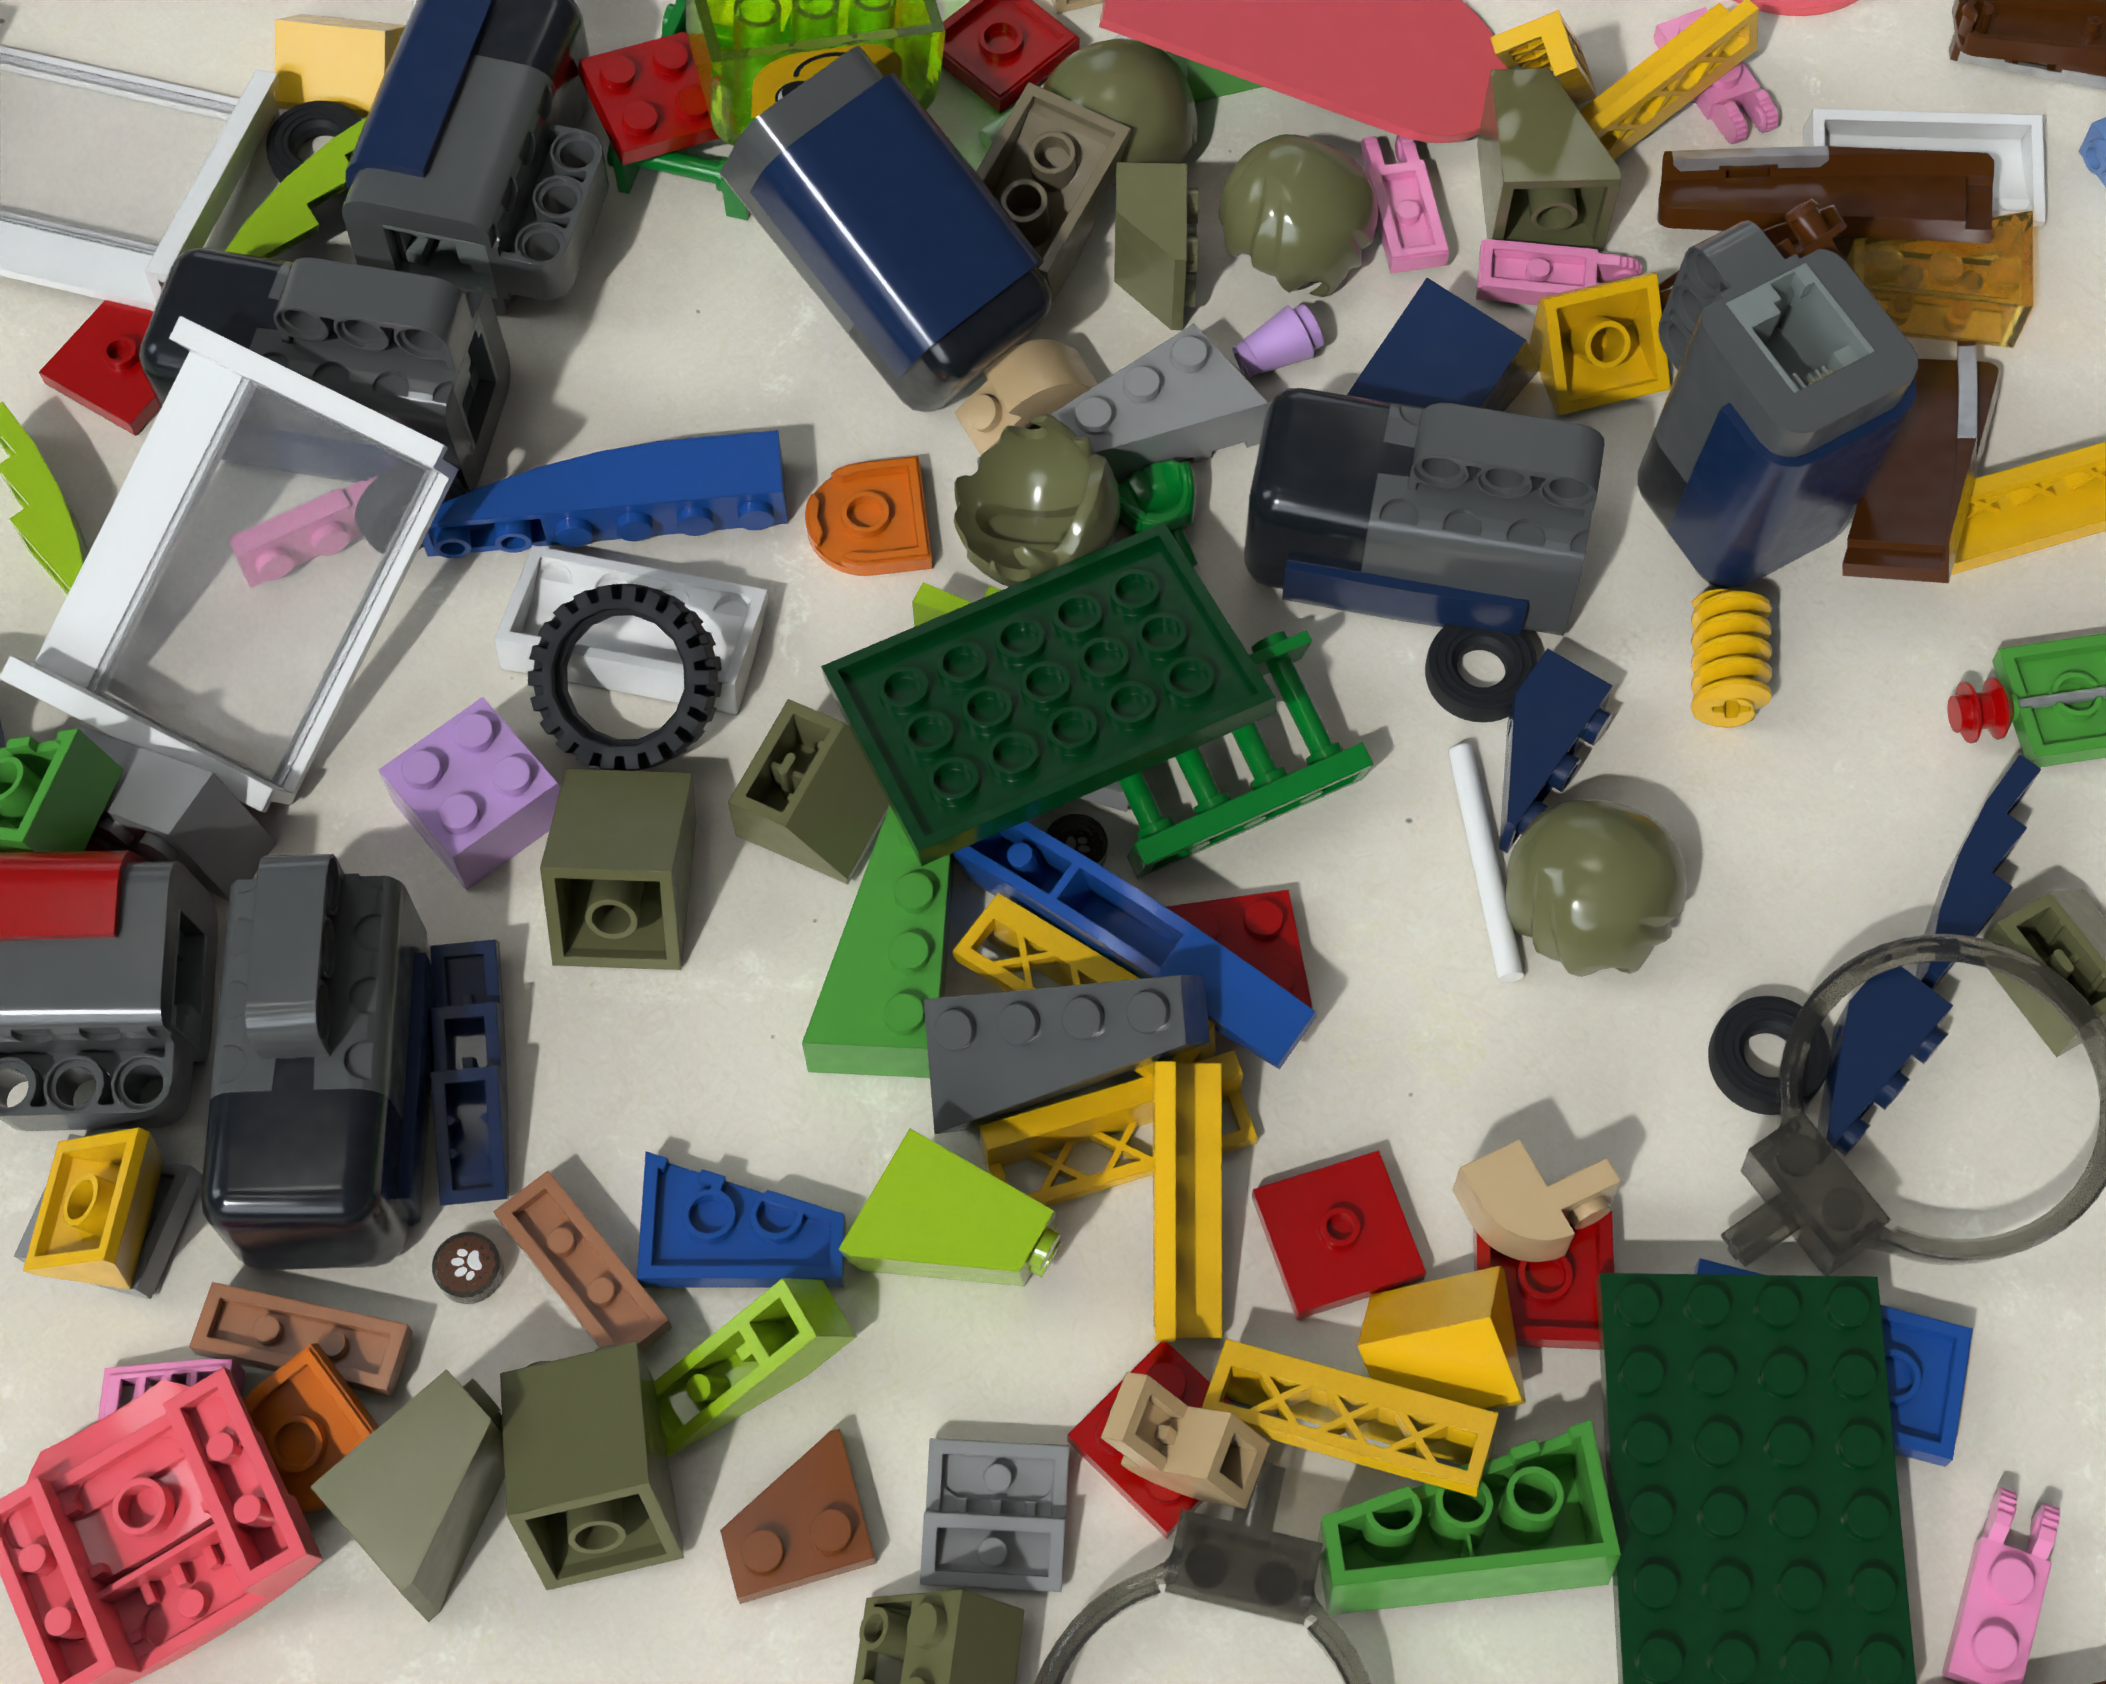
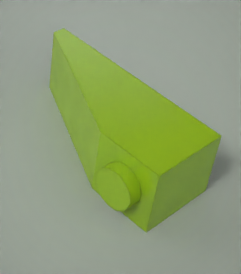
(750, 1360)

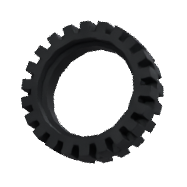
(551, 677)

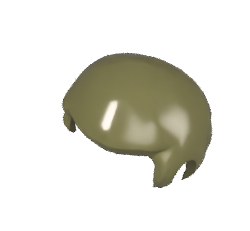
(1137, 89)
(1299, 212)
(1036, 502)
(1595, 885)

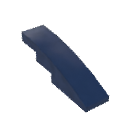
(1970, 887)
(469, 1073)

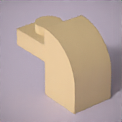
(1021, 385)
(1521, 1213)
(1184, 1446)

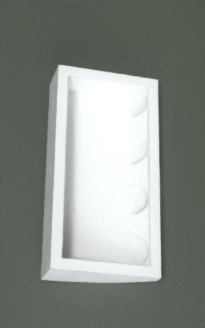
(2010, 139)
(626, 650)

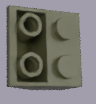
(1157, 238)
(810, 794)
(2070, 938)
(938, 1639)

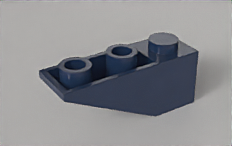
(1546, 727)
(1870, 1046)

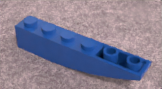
(621, 495)
(1136, 934)

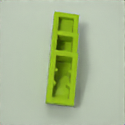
(286, 214)
(46, 521)

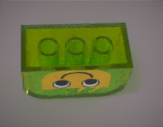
(766, 48)

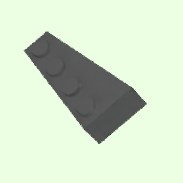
(1034, 1044)

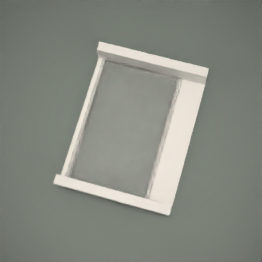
(115, 172)
(241, 571)

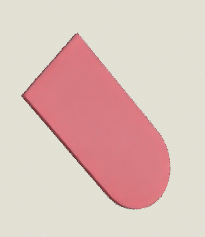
(1382, 62)

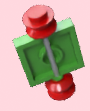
(2050, 695)

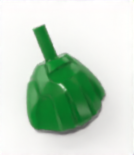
(1161, 494)

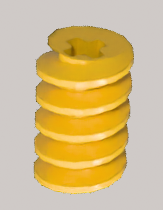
(1730, 656)

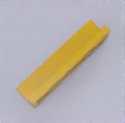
(1551, 45)
(1673, 76)
(2034, 507)
(1048, 951)
(1094, 1119)
(1187, 1200)
(1359, 1407)

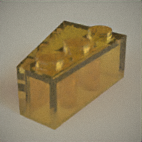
(1954, 286)

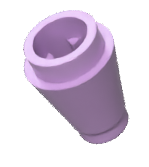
(1279, 342)

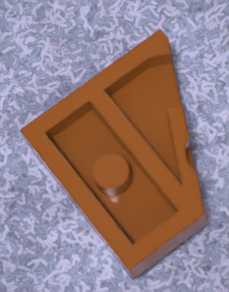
(799, 1526)

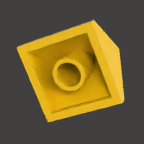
(332, 60)
(1600, 344)
(96, 1209)
(1446, 1339)

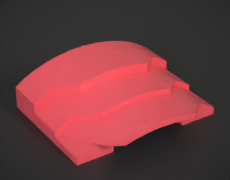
(149, 1535)

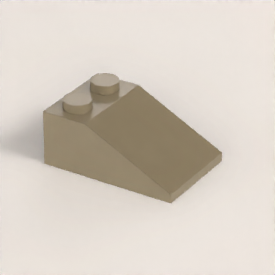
(1053, 174)

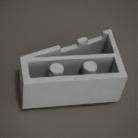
(1168, 406)
(179, 815)

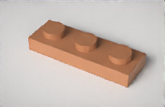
(581, 1266)
(273, 1329)

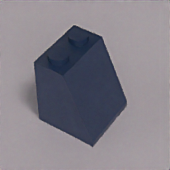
(1447, 355)

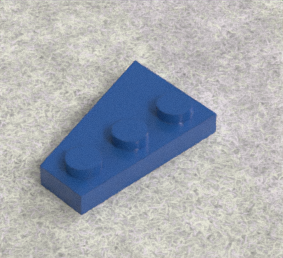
(730, 1236)

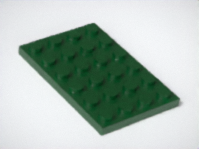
(1046, 692)
(1752, 1481)

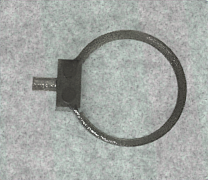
(1814, 1191)
(1230, 1566)

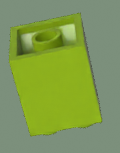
(950, 1222)

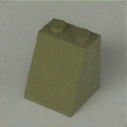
(1542, 164)
(619, 869)
(588, 1466)
(422, 1488)

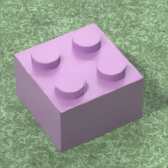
(473, 792)

